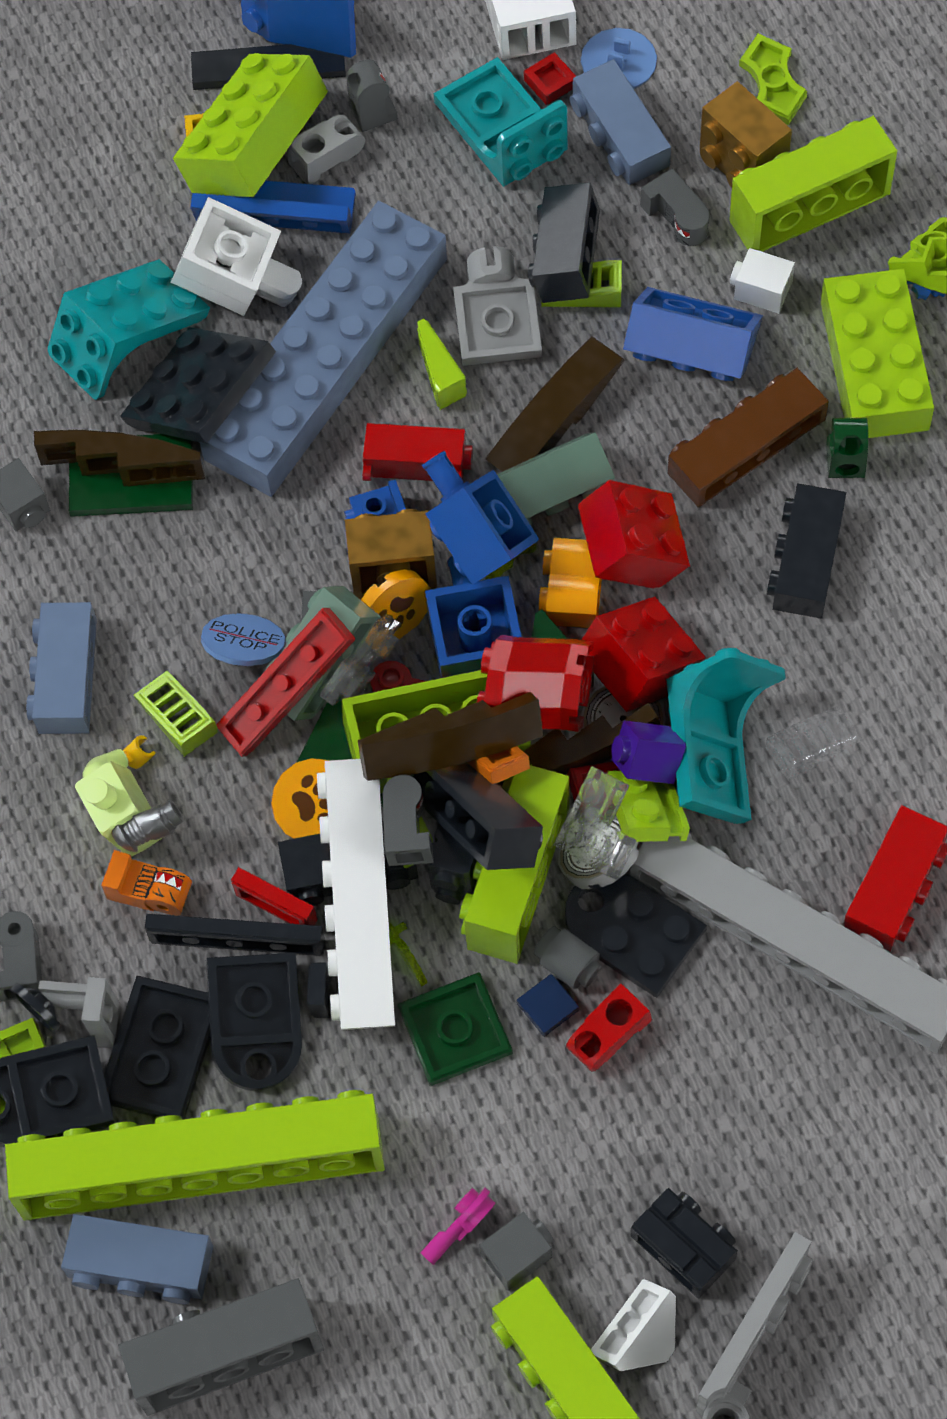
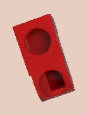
(608, 1028)

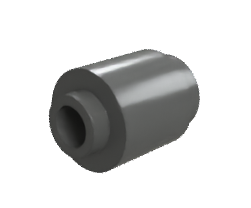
(568, 957)

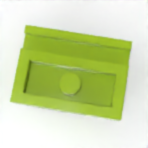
(651, 811)

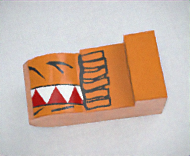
(145, 885)

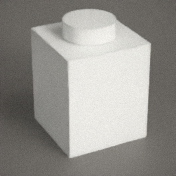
(762, 280)

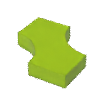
(768, 66)

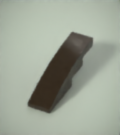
(557, 405)
(135, 457)
(449, 740)
(585, 748)

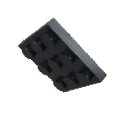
(198, 384)

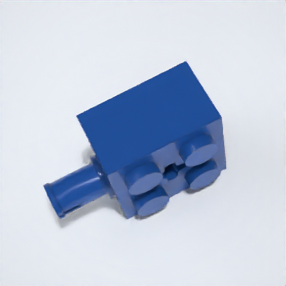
(476, 520)
(466, 608)

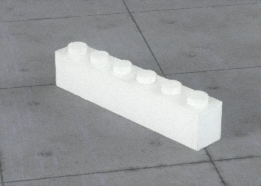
(359, 897)

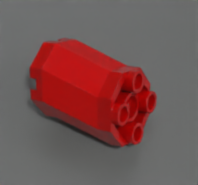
(549, 668)

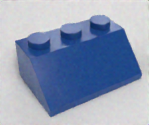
(692, 333)

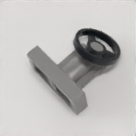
(95, 998)

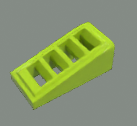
(599, 296)
(443, 372)
(192, 736)

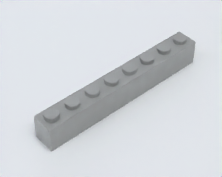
(798, 936)

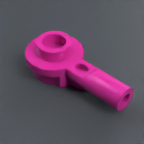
(472, 1210)

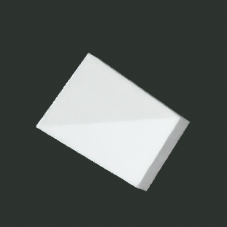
(641, 1330)

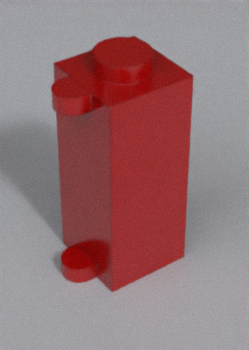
(403, 449)

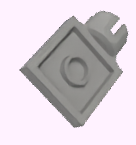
(496, 311)

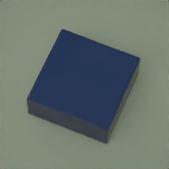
(547, 1005)

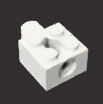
(246, 247)

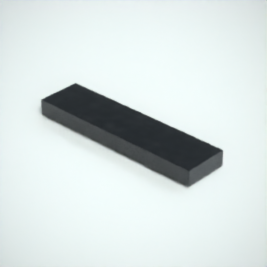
(216, 67)
(235, 934)

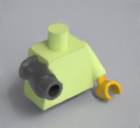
(119, 803)

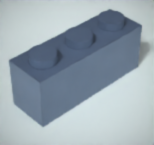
(620, 123)
(62, 668)
(137, 1258)

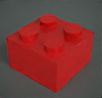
(633, 535)
(639, 651)

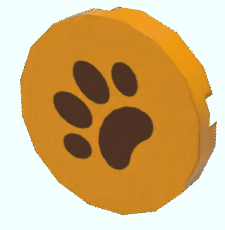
(401, 598)
(297, 801)

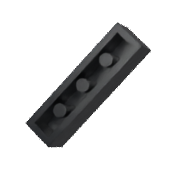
(481, 817)

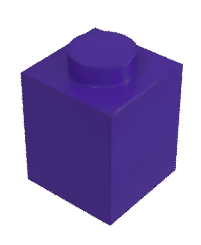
(648, 752)

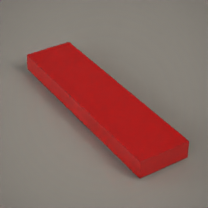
(285, 681)

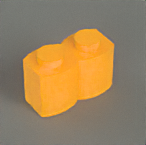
(572, 588)

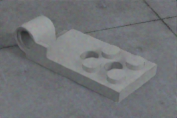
(764, 1315)

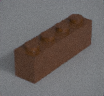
(747, 436)

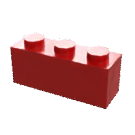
(898, 878)

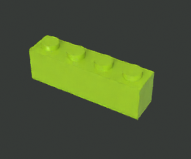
(556, 1356)

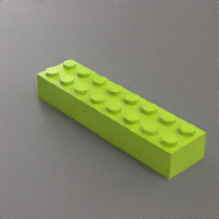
(194, 1155)

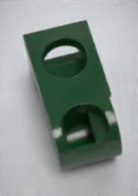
(847, 446)

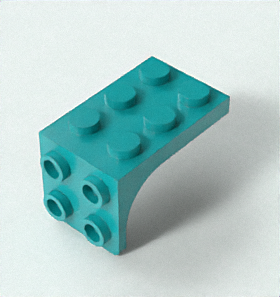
(504, 121)
(116, 315)
(708, 714)

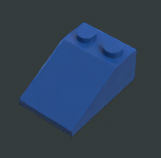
(304, 23)

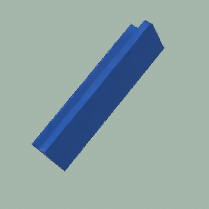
(292, 206)

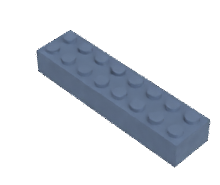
(327, 346)

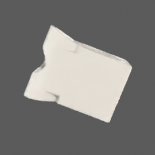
(532, 25)

